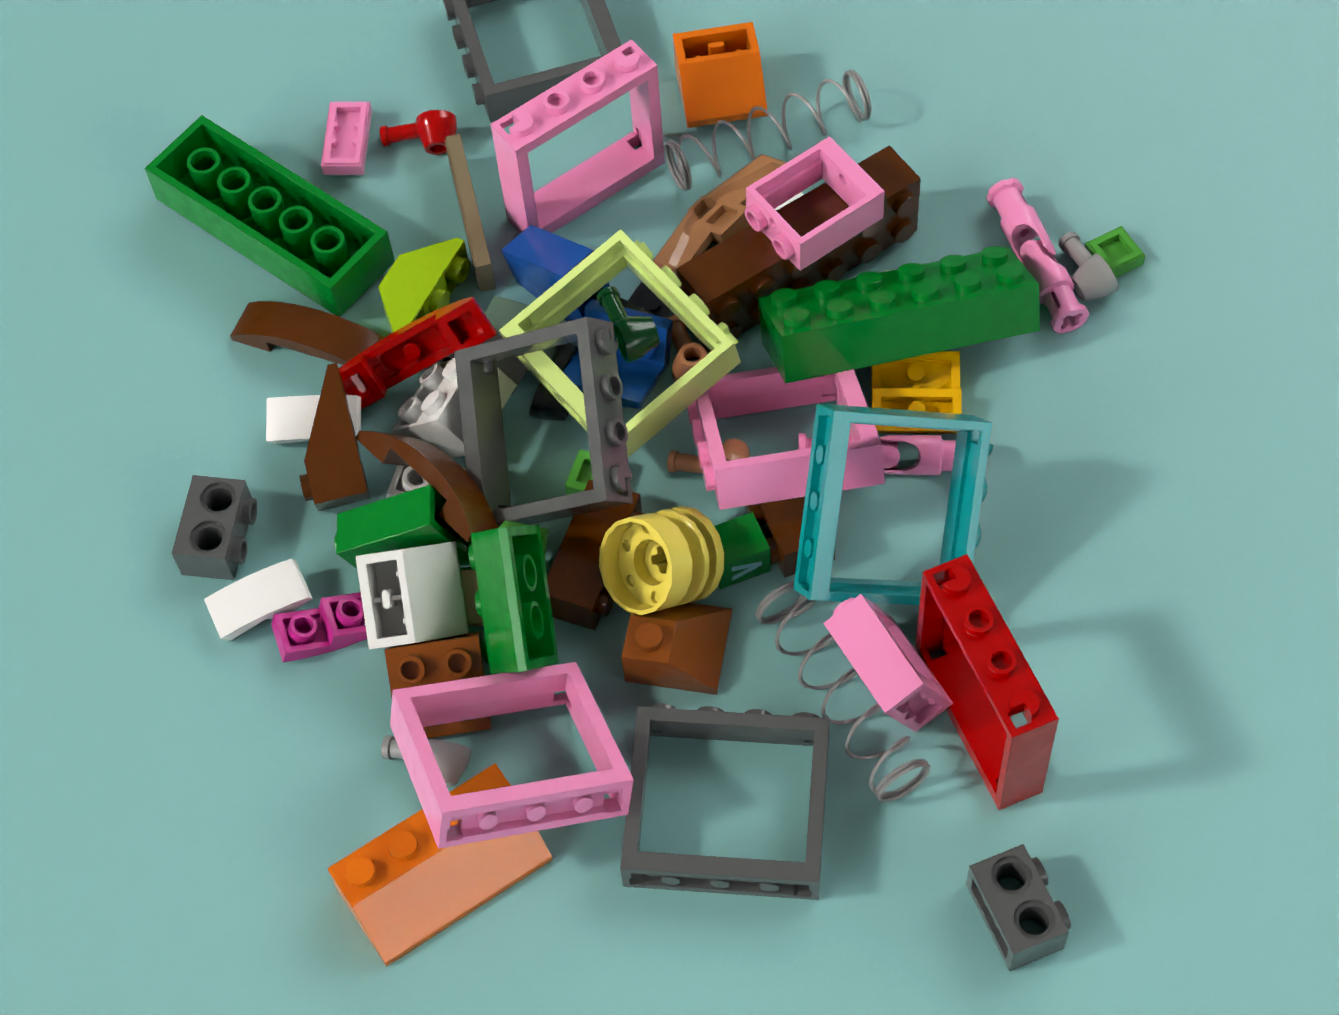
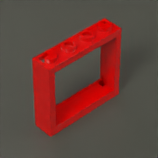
(985, 681)

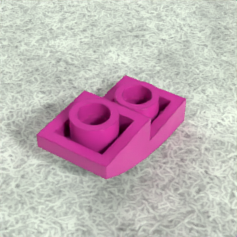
(320, 630)

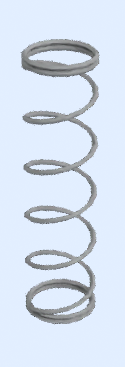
(682, 174)
(791, 612)

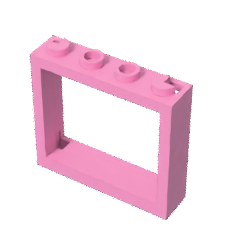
(562, 108)
(784, 473)
(516, 807)

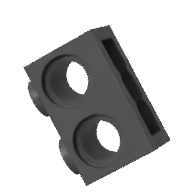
(205, 526)
(1006, 909)

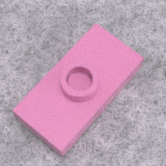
(346, 138)

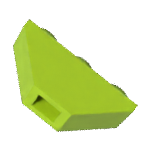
(423, 281)

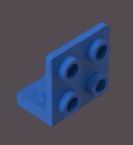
(640, 375)

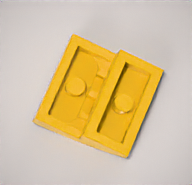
(918, 384)

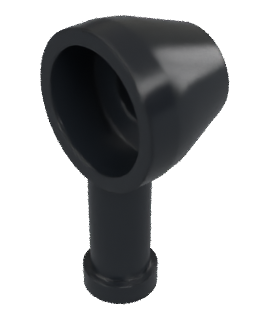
(544, 404)

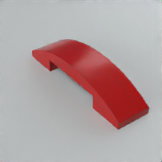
(415, 348)

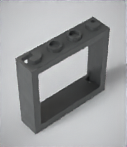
(508, 95)
(604, 418)
(716, 873)

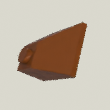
(677, 647)

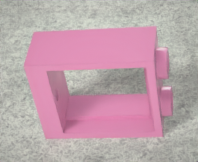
(842, 174)
(887, 662)

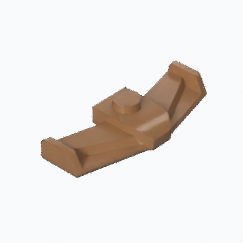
(714, 215)

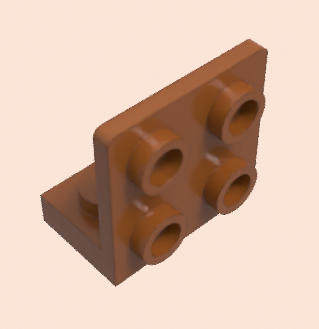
(438, 662)

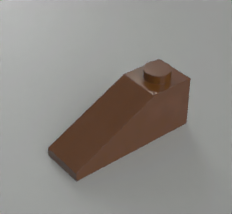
(333, 455)

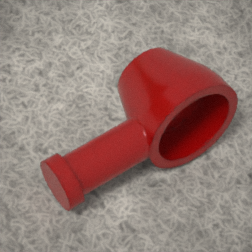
(430, 127)

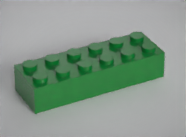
(271, 215)
(898, 313)

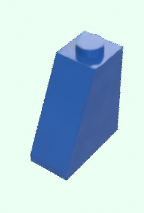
(542, 259)

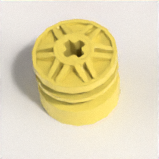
(661, 559)

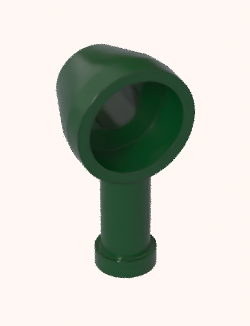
(633, 333)

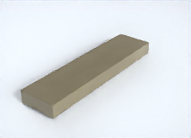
(470, 213)

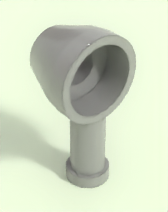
(1094, 276)
(450, 756)

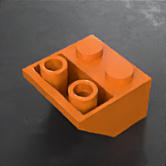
(719, 74)

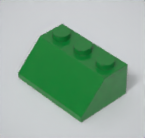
(513, 599)

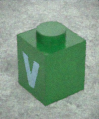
(744, 550)

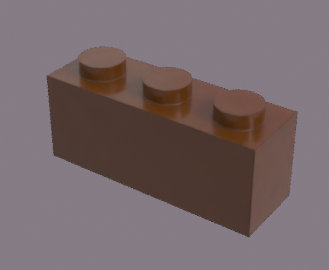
(575, 575)

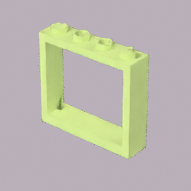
(585, 281)

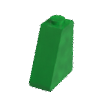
(396, 524)

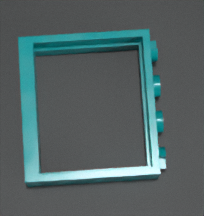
(824, 495)

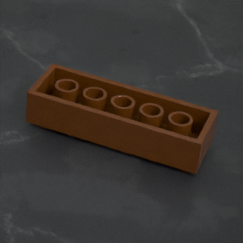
(748, 266)

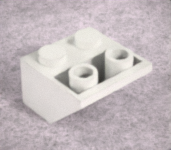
(435, 408)
(412, 595)

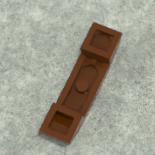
(302, 330)
(465, 504)

